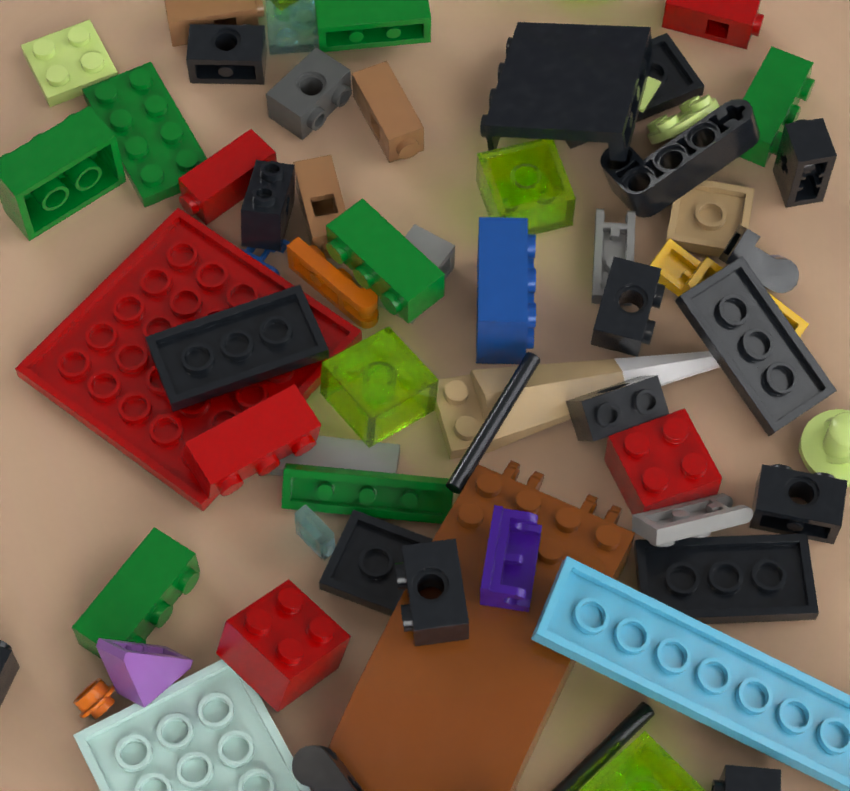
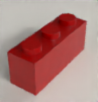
(252, 442)

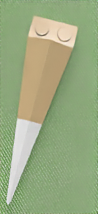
(468, 399)

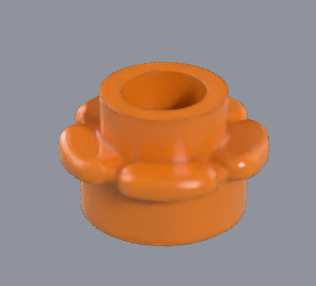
(95, 699)

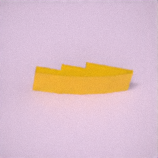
(683, 271)

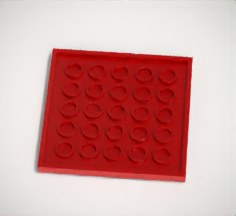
(100, 359)

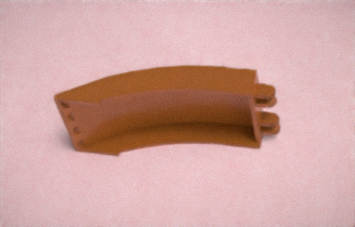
(474, 706)

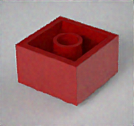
(661, 463)
(282, 645)

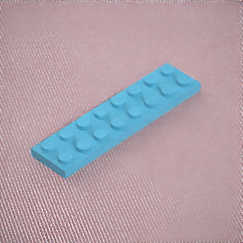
(698, 672)

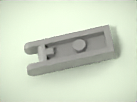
(609, 242)
(690, 519)

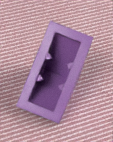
(141, 669)

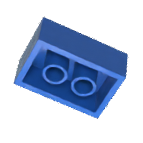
(505, 290)

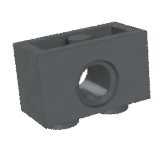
(309, 93)

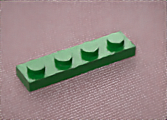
(366, 491)

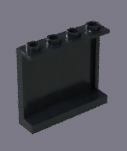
(570, 85)

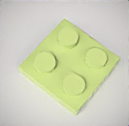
(68, 62)

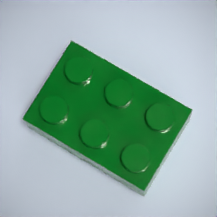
(60, 172)

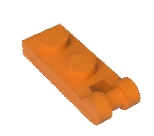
(333, 283)

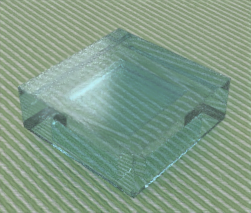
(314, 532)

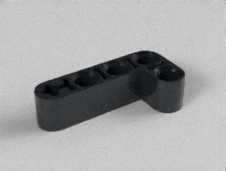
(684, 161)

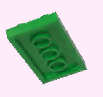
(149, 131)

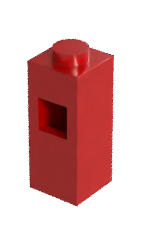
(716, 20)
(223, 177)

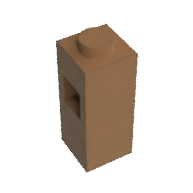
(218, 12)
(388, 112)
(318, 197)

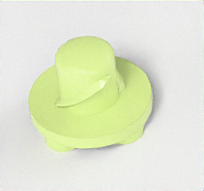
(691, 112)
(827, 444)

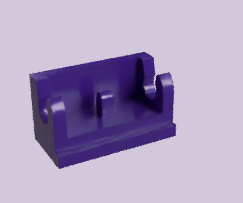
(510, 559)

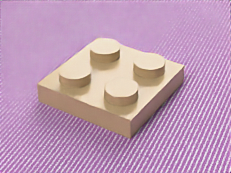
(709, 216)

